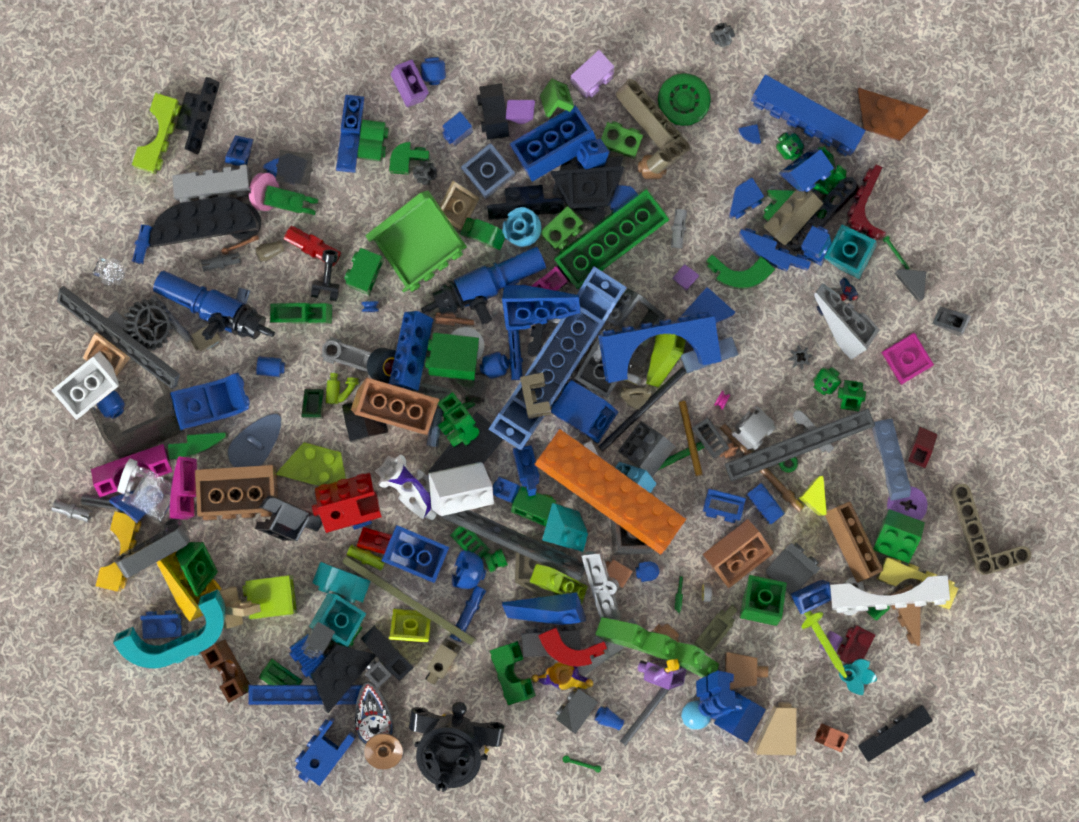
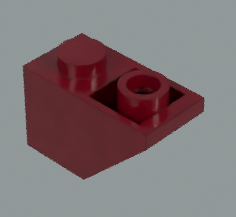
(921, 448)

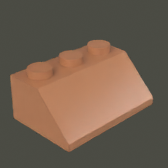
(738, 553)

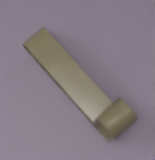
(655, 124)
(979, 536)

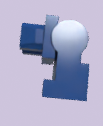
(716, 696)

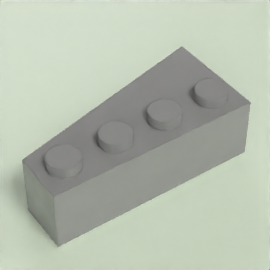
(212, 184)

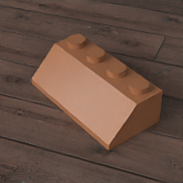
(395, 405)

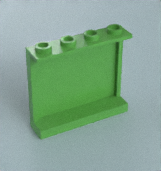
(418, 240)

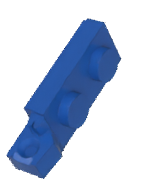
(526, 468)

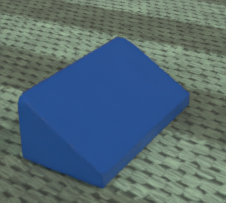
(812, 596)

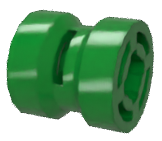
(495, 560)

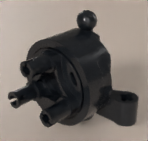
(452, 745)

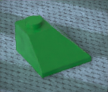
(196, 565)

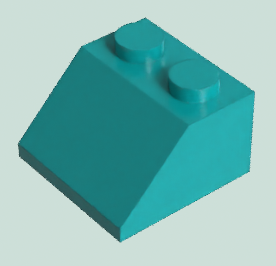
(850, 251)
(565, 528)
(340, 617)

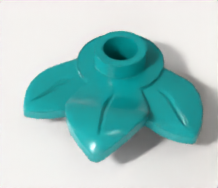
(860, 676)

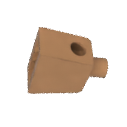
(744, 670)

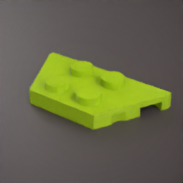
(314, 465)

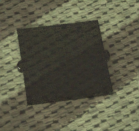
(294, 167)

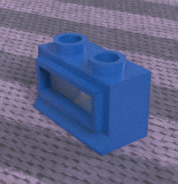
(723, 505)

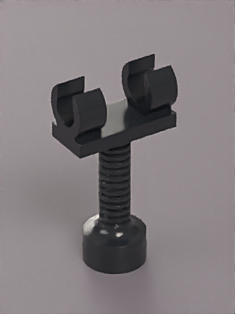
(329, 257)

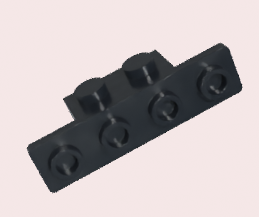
(196, 114)
(528, 197)
(894, 733)

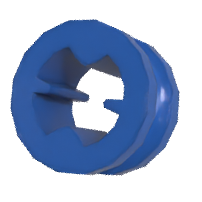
(370, 306)

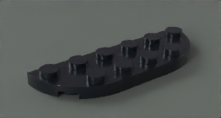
(202, 220)

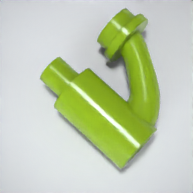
(333, 389)

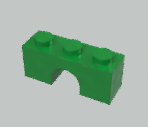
(514, 688)

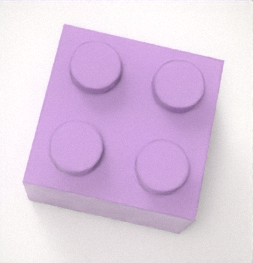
(592, 75)

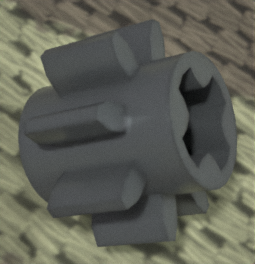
(722, 34)
(424, 172)
(805, 357)

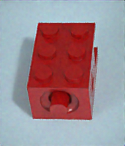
(346, 502)

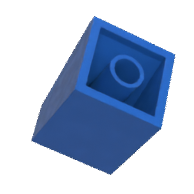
(584, 411)

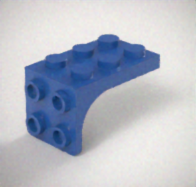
(210, 401)

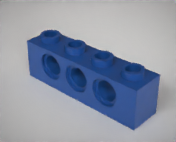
(411, 350)

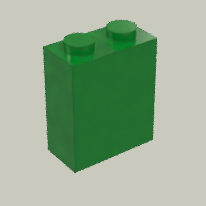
(452, 356)

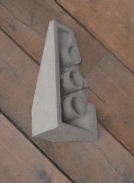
(851, 330)

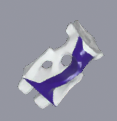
(396, 474)

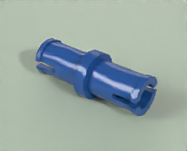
(142, 244)

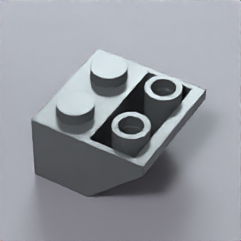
(646, 448)

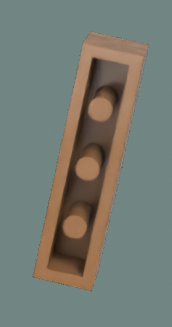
(853, 542)

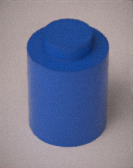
(270, 366)

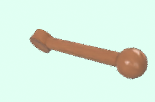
(225, 250)

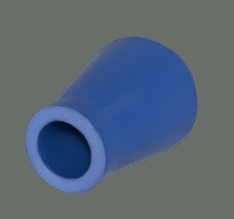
(608, 718)

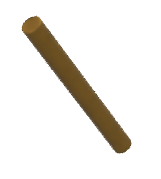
(690, 438)

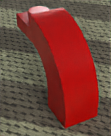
(559, 651)

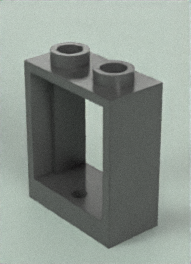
(627, 303)

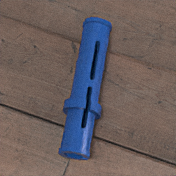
(515, 354)
(469, 610)

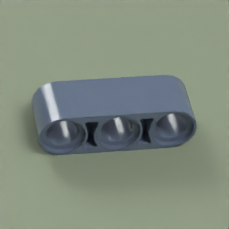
(727, 350)

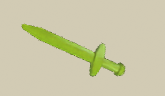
(812, 621)

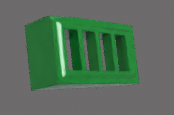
(485, 550)

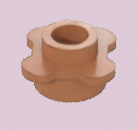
(730, 452)

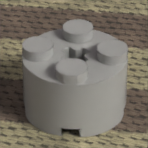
(753, 428)

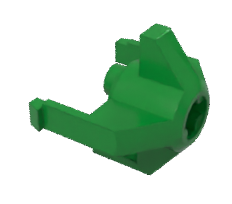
(836, 174)

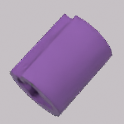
(834, 639)

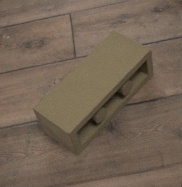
(793, 215)

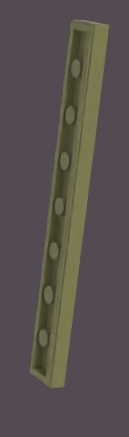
(410, 601)

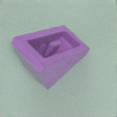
(520, 111)

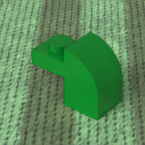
(403, 154)
(483, 232)

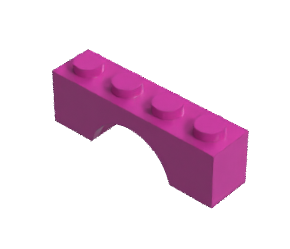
(108, 476)

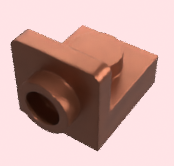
(831, 737)

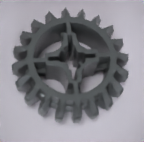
(144, 310)

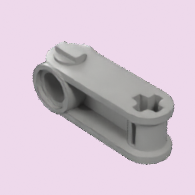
(346, 355)

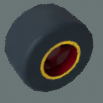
(380, 364)

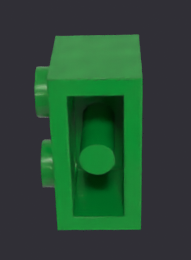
(533, 507)

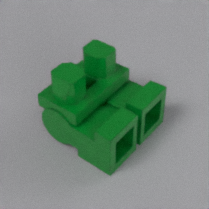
(458, 420)

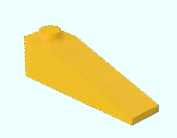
(181, 588)

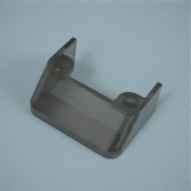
(145, 434)

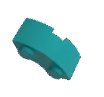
(341, 582)

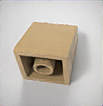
(778, 732)

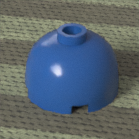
(469, 570)

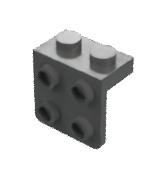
(793, 567)

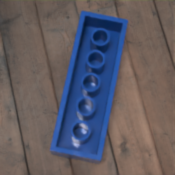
(807, 115)

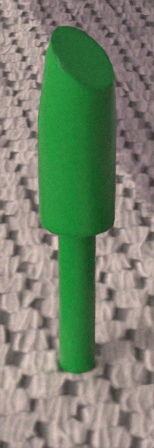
(679, 597)

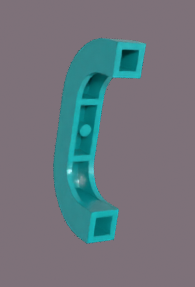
(177, 650)

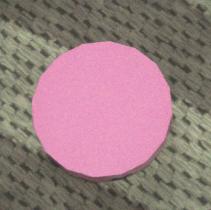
(258, 190)

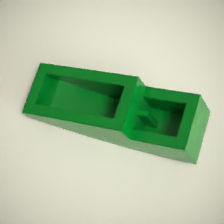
(301, 313)
(195, 445)

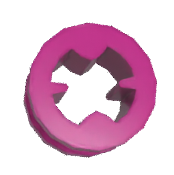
(722, 399)

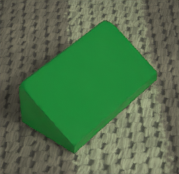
(278, 675)

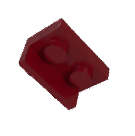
(856, 645)

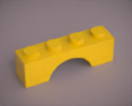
(125, 529)

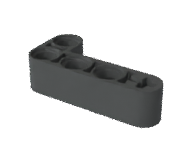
(154, 549)

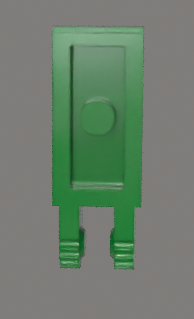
(288, 200)

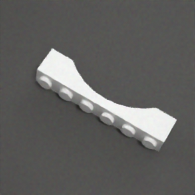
(932, 589)

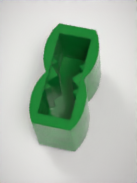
(372, 140)

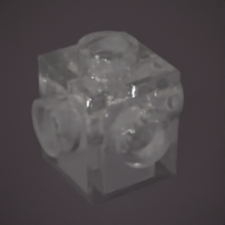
(109, 271)

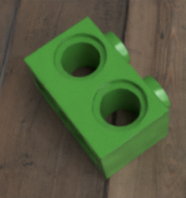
(619, 145)
(558, 225)

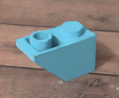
(638, 475)

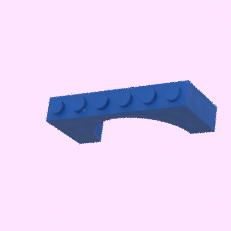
(619, 346)

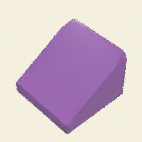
(685, 277)

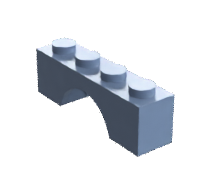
(893, 463)

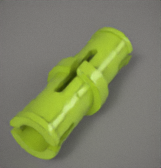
(365, 557)

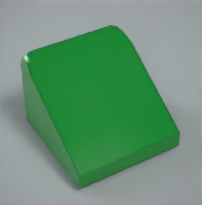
(876, 614)

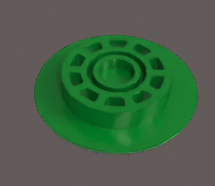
(684, 99)

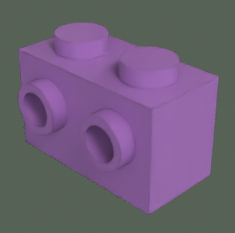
(409, 83)

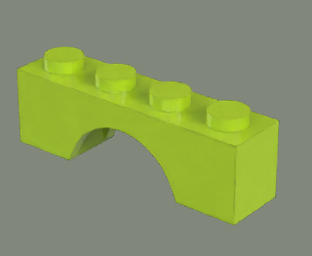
(149, 156)

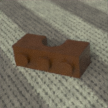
(234, 680)

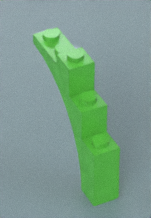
(657, 645)

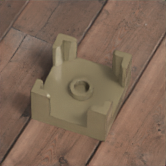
(531, 382)

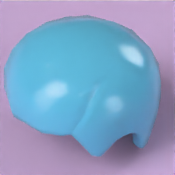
(692, 717)

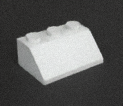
(87, 385)
(460, 489)

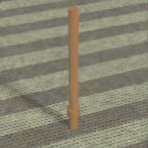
(787, 494)

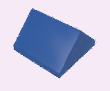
(742, 722)

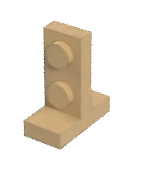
(235, 608)

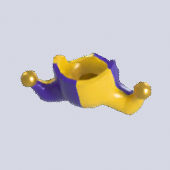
(563, 677)

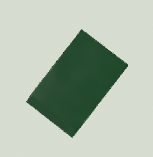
(313, 404)

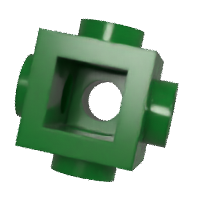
(851, 395)

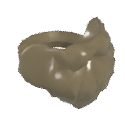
(636, 396)

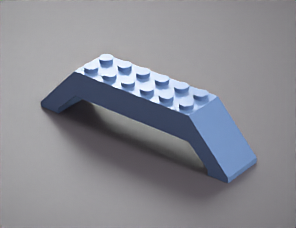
(560, 356)

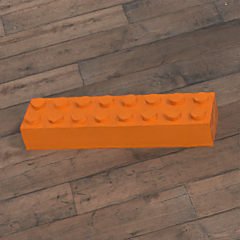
(610, 491)

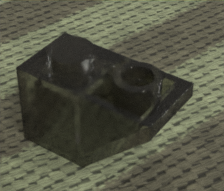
(472, 390)

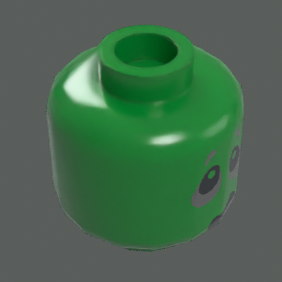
(790, 146)
(827, 380)

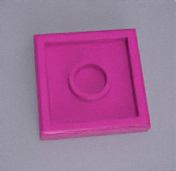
(907, 358)

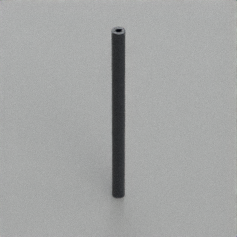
(638, 413)

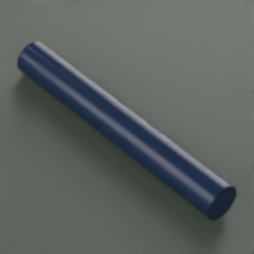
(947, 786)

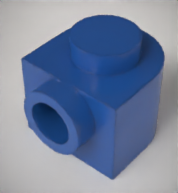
(647, 571)

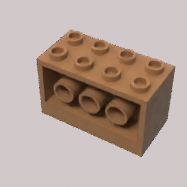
(227, 482)

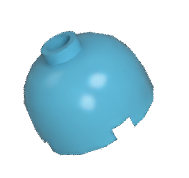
(522, 227)

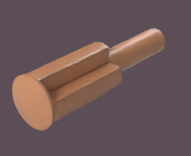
(450, 319)

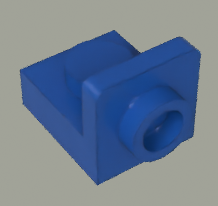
(505, 489)

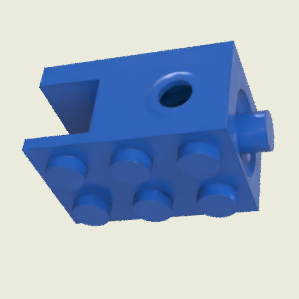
(321, 755)

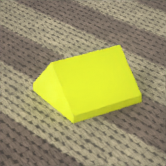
(815, 496)
(409, 626)

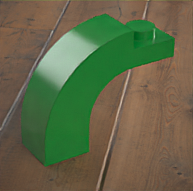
(740, 279)

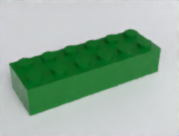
(612, 237)

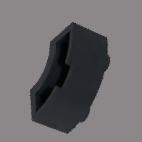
(494, 111)

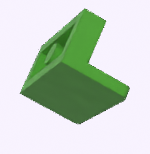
(556, 95)

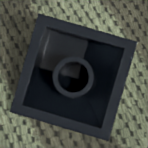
(361, 427)

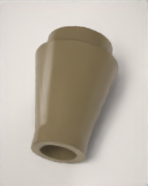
(269, 250)

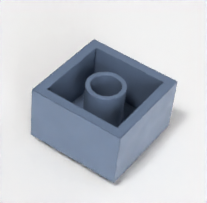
(488, 171)

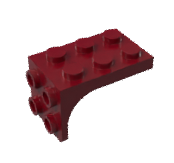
(856, 212)

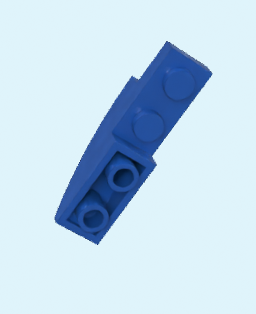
(350, 133)
(765, 248)

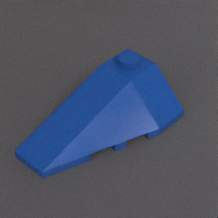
(534, 305)
(549, 609)

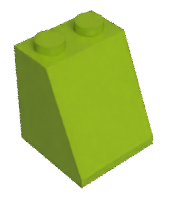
(273, 594)

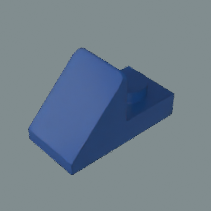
(239, 151)

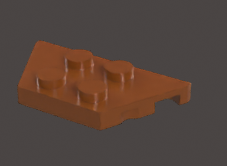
(887, 115)

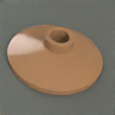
(383, 759)

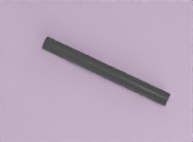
(644, 715)

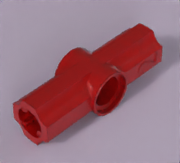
(308, 243)

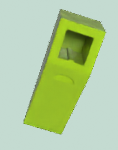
(665, 355)
(557, 582)

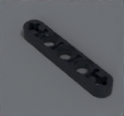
(831, 209)

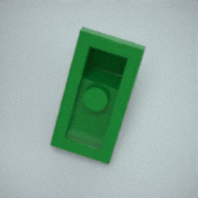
(779, 198)

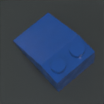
(807, 170)
(415, 554)

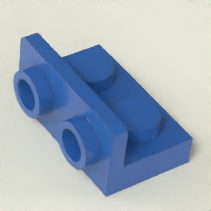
(161, 625)

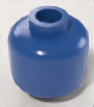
(433, 70)
(494, 365)
(111, 405)

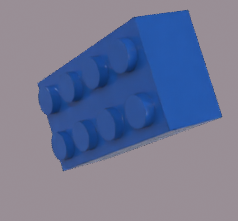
(552, 143)

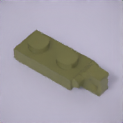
(716, 630)

